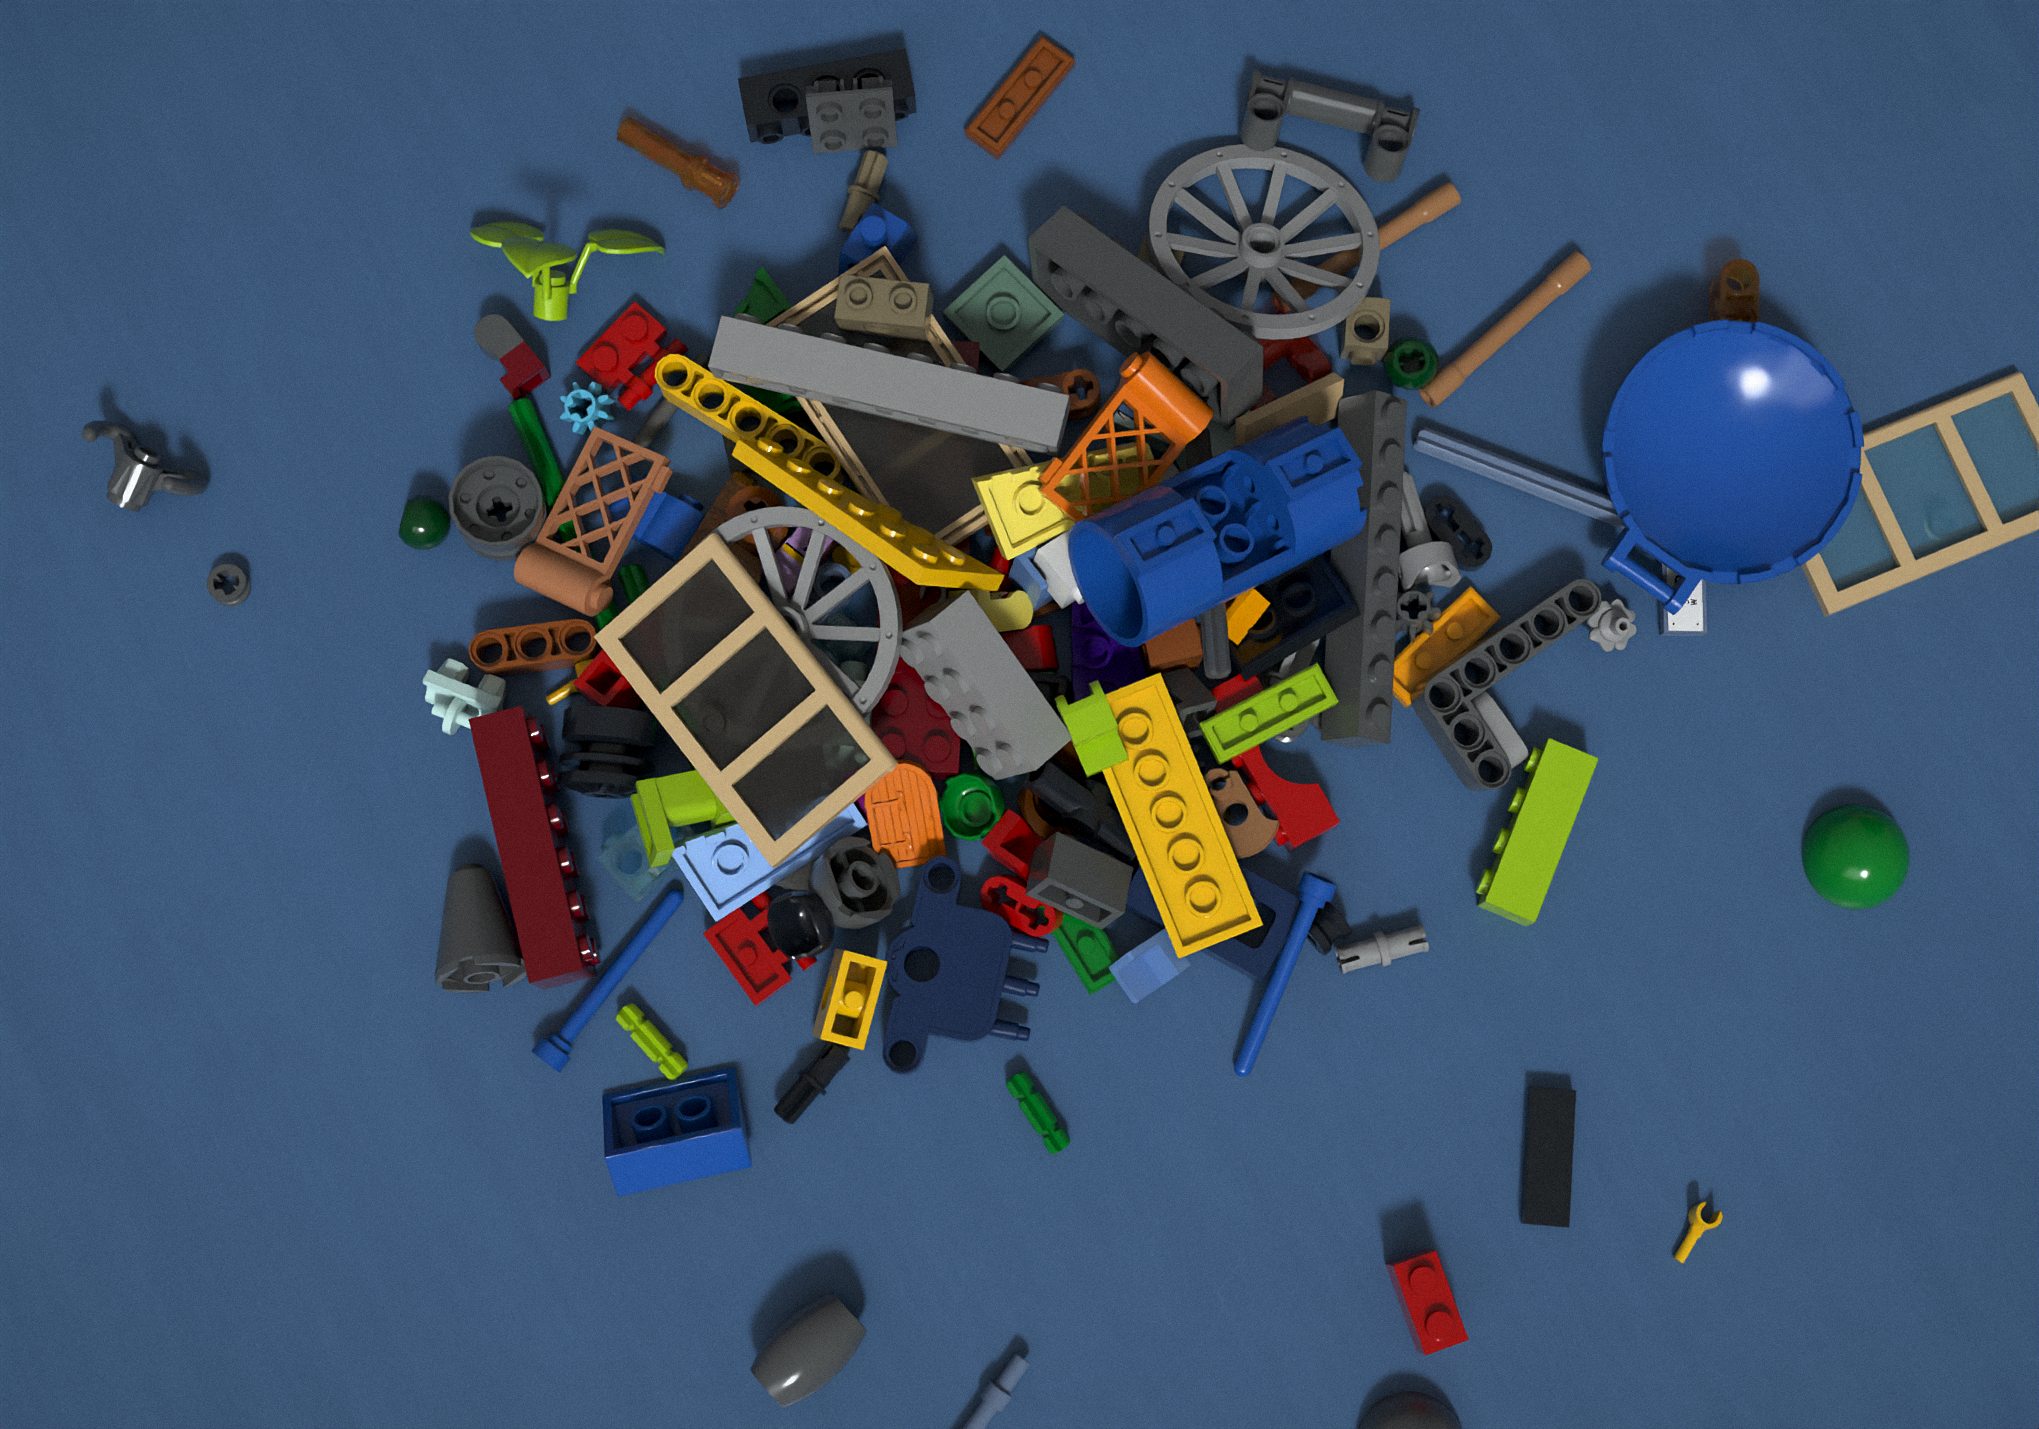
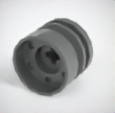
(483, 489)

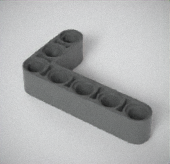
(1491, 668)

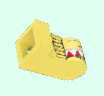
(1004, 609)

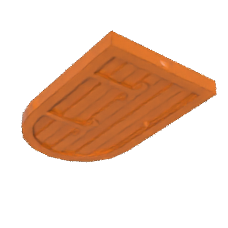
(905, 816)

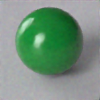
(1855, 856)

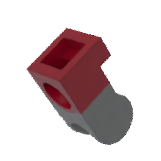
(504, 344)

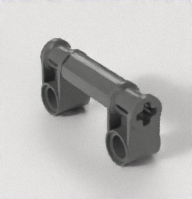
(1388, 126)

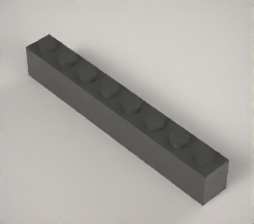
(1363, 650)

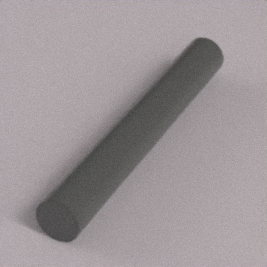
(663, 412)

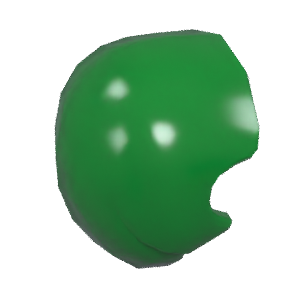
(971, 806)

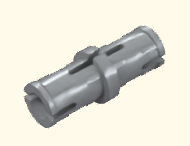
(1381, 948)

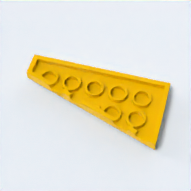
(873, 526)

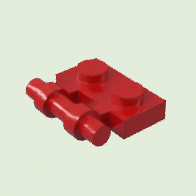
(623, 349)
(748, 955)

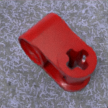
(1034, 648)

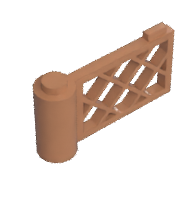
(576, 577)

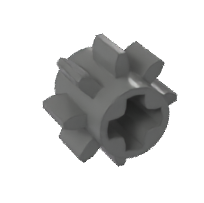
(1422, 602)

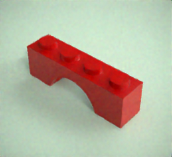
(1300, 808)

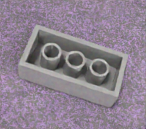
(982, 687)

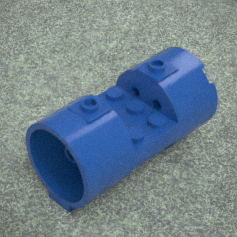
(1217, 530)

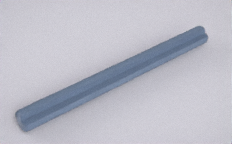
(1517, 475)

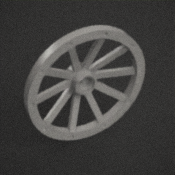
(1260, 248)
(872, 570)

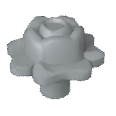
(1612, 625)

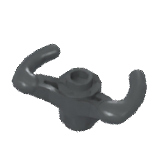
(139, 469)

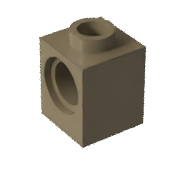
(1373, 314)

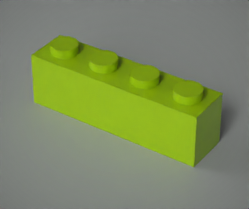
(1537, 831)

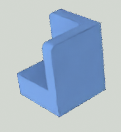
(1027, 578)
(1148, 966)

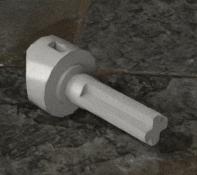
(1424, 560)

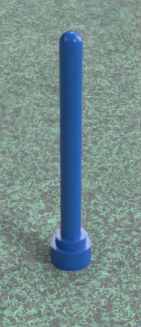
(1314, 894)
(557, 1046)

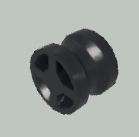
(1327, 928)

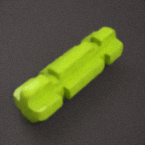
(651, 1041)

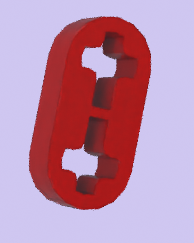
(1017, 914)

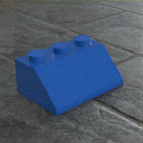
(675, 1131)

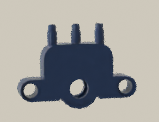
(972, 975)

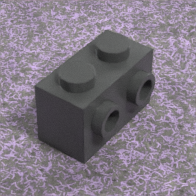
(1079, 880)

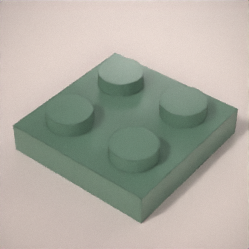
(1003, 315)

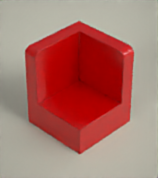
(1012, 844)

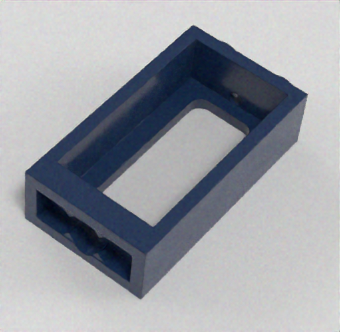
(1231, 952)

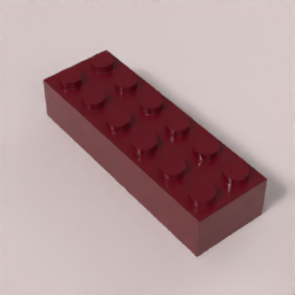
(534, 848)

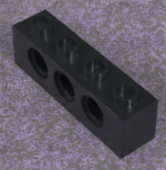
(767, 91)

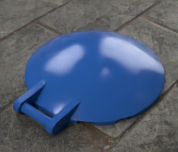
(1728, 457)

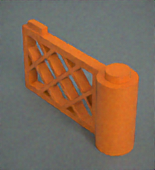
(1154, 397)

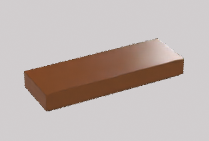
(1020, 98)

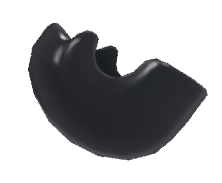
(800, 924)

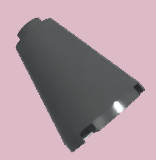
(476, 935)

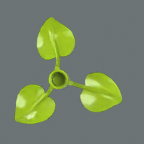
(530, 255)

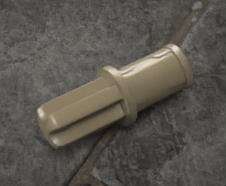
(863, 190)

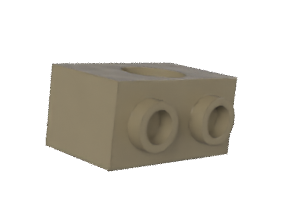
(884, 307)

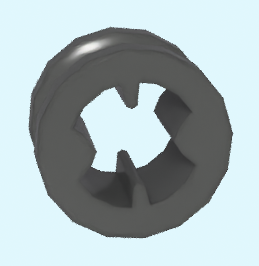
(241, 592)

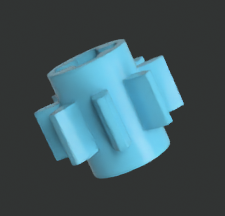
(576, 404)

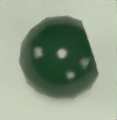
(1411, 362)
(424, 522)

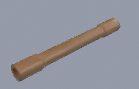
(1423, 211)
(1555, 284)

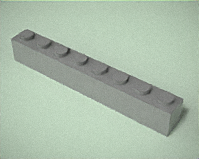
(890, 384)

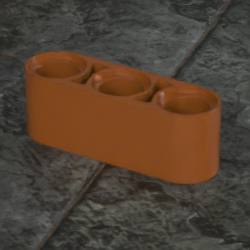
(516, 640)

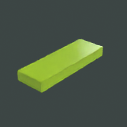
(1268, 713)

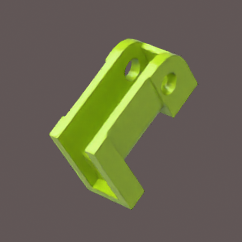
(1093, 730)
(673, 803)

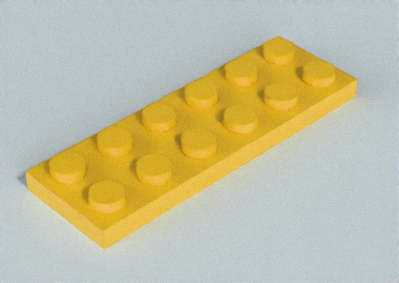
(1175, 823)

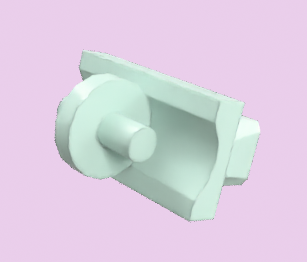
(459, 701)

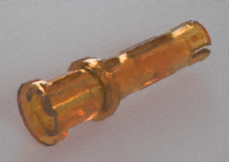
(692, 169)

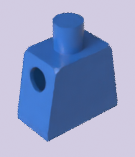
(873, 232)

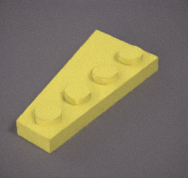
(1026, 519)

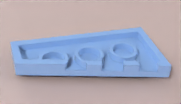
(731, 870)

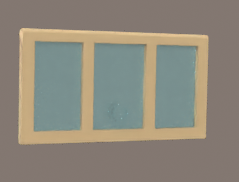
(1935, 493)

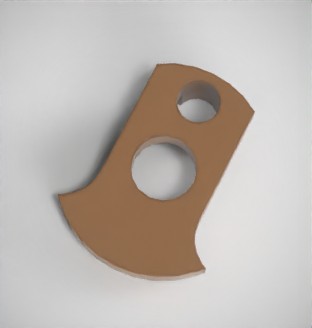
(1253, 833)

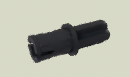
(811, 1082)

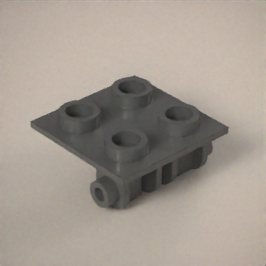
(851, 117)

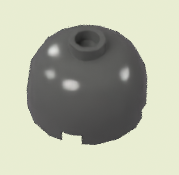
(855, 883)

